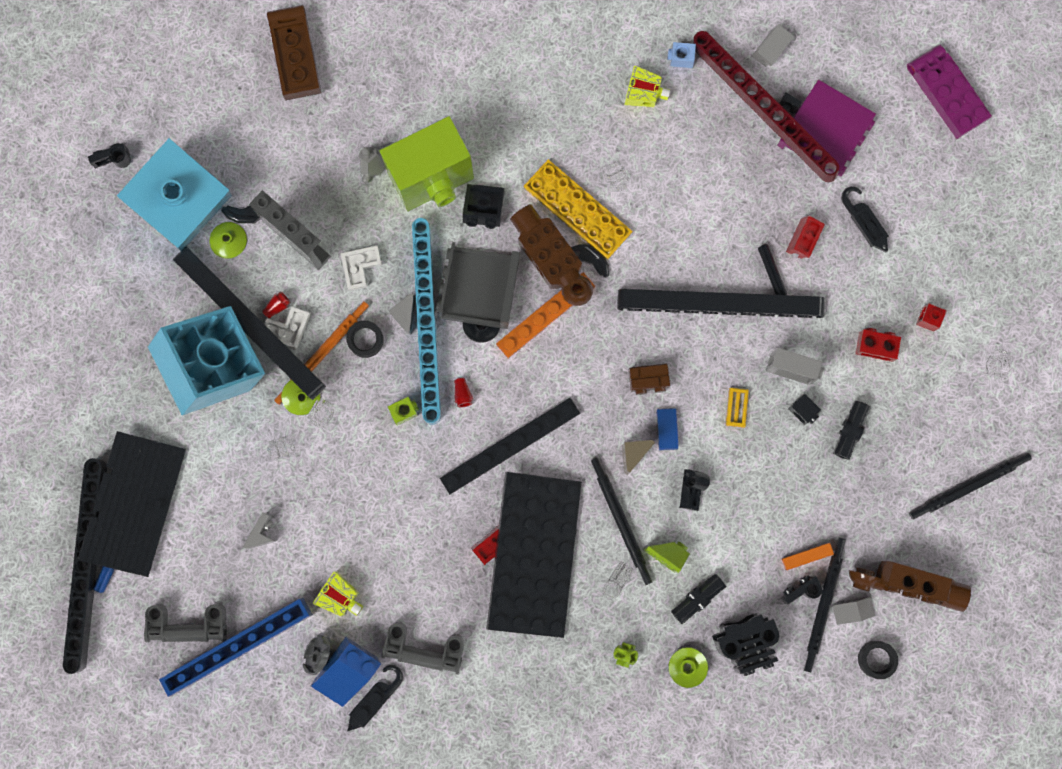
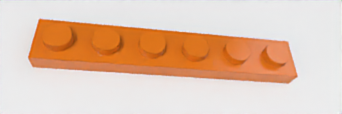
(536, 322)

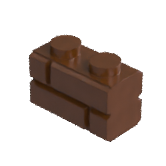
(649, 378)

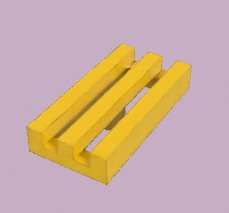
(736, 412)

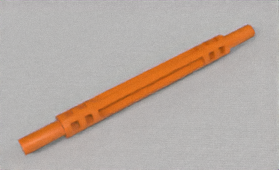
(331, 342)

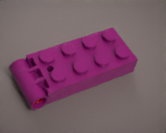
(949, 91)

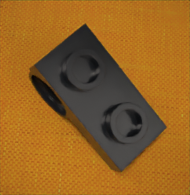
(104, 157)
(692, 485)
(792, 593)

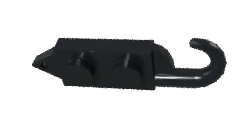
(866, 221)
(374, 700)

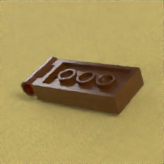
(294, 52)

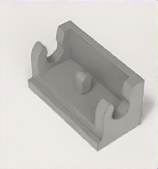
(772, 46)

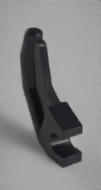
(244, 215)
(594, 257)

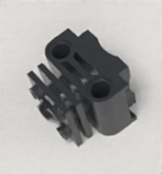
(748, 645)

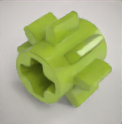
(625, 655)

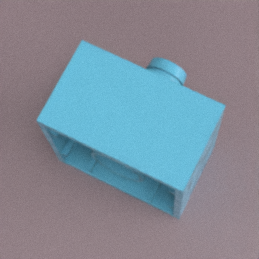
(175, 194)
(205, 360)

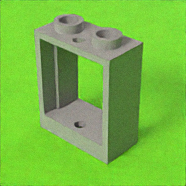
(794, 366)

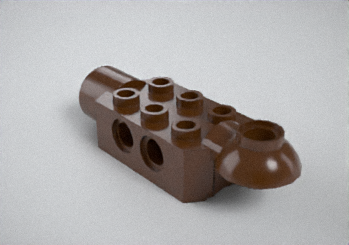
(551, 255)
(936, 588)

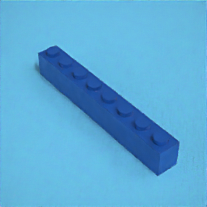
(235, 647)

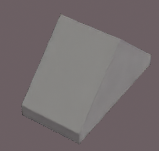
(404, 312)
(853, 611)

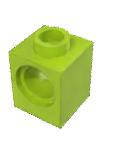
(395, 410)

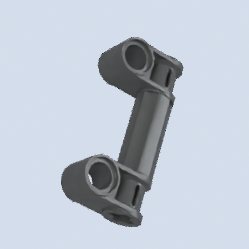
(185, 632)
(420, 656)

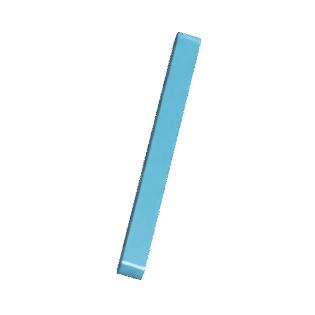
(422, 312)

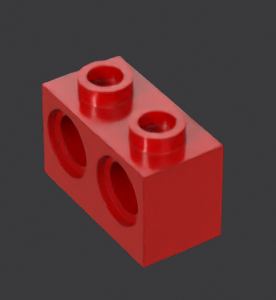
(878, 350)

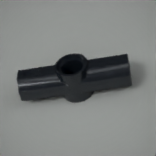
(852, 430)
(698, 598)

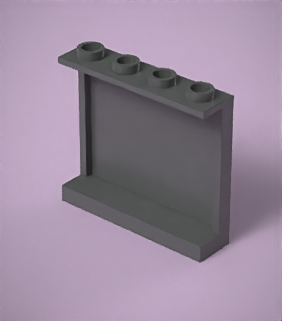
(289, 229)
(478, 287)

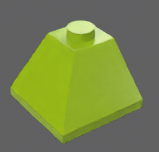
(669, 554)

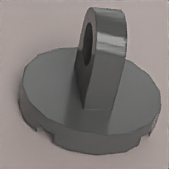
(317, 654)

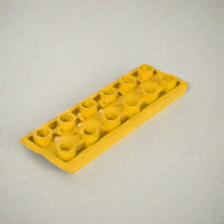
(577, 209)

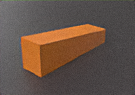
(807, 556)

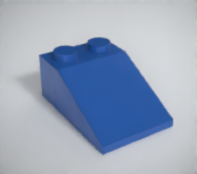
(346, 672)

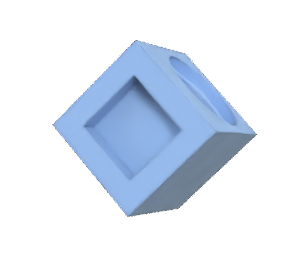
(685, 48)

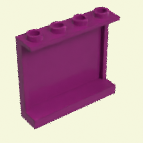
(834, 123)

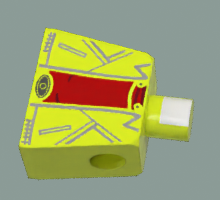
(645, 89)
(338, 596)

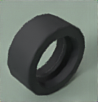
(360, 325)
(893, 660)

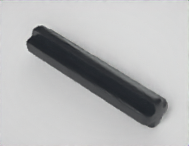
(772, 270)

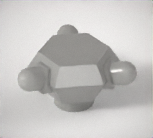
(370, 163)

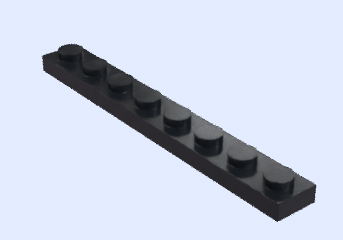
(510, 446)

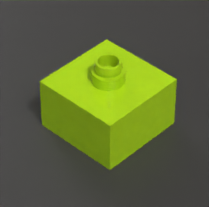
(428, 165)

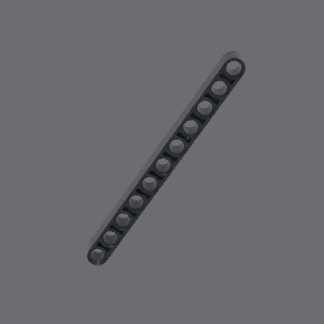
(721, 303)
(250, 323)
(79, 574)

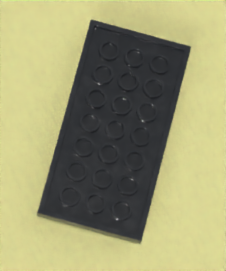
(534, 555)

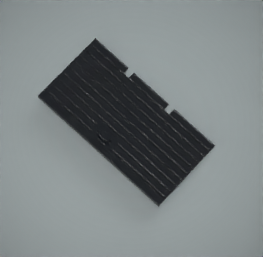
(132, 504)

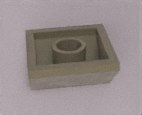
(634, 452)

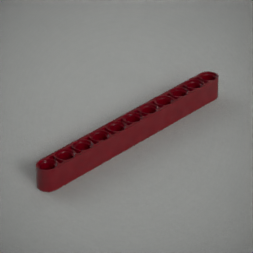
(766, 114)

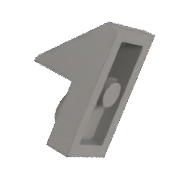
(256, 536)

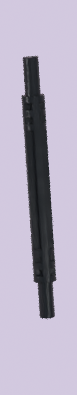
(970, 486)
(621, 521)
(824, 605)

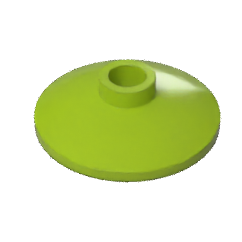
(232, 247)
(290, 399)
(695, 675)

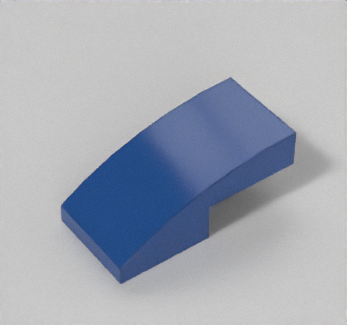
(667, 429)

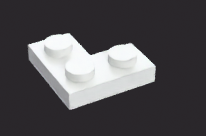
(355, 263)
(292, 330)

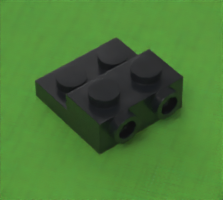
(483, 206)

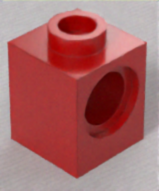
(931, 317)

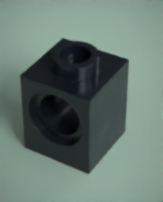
(805, 409)

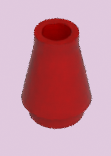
(277, 304)
(463, 396)

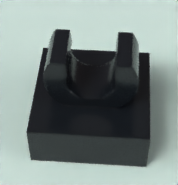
(790, 103)

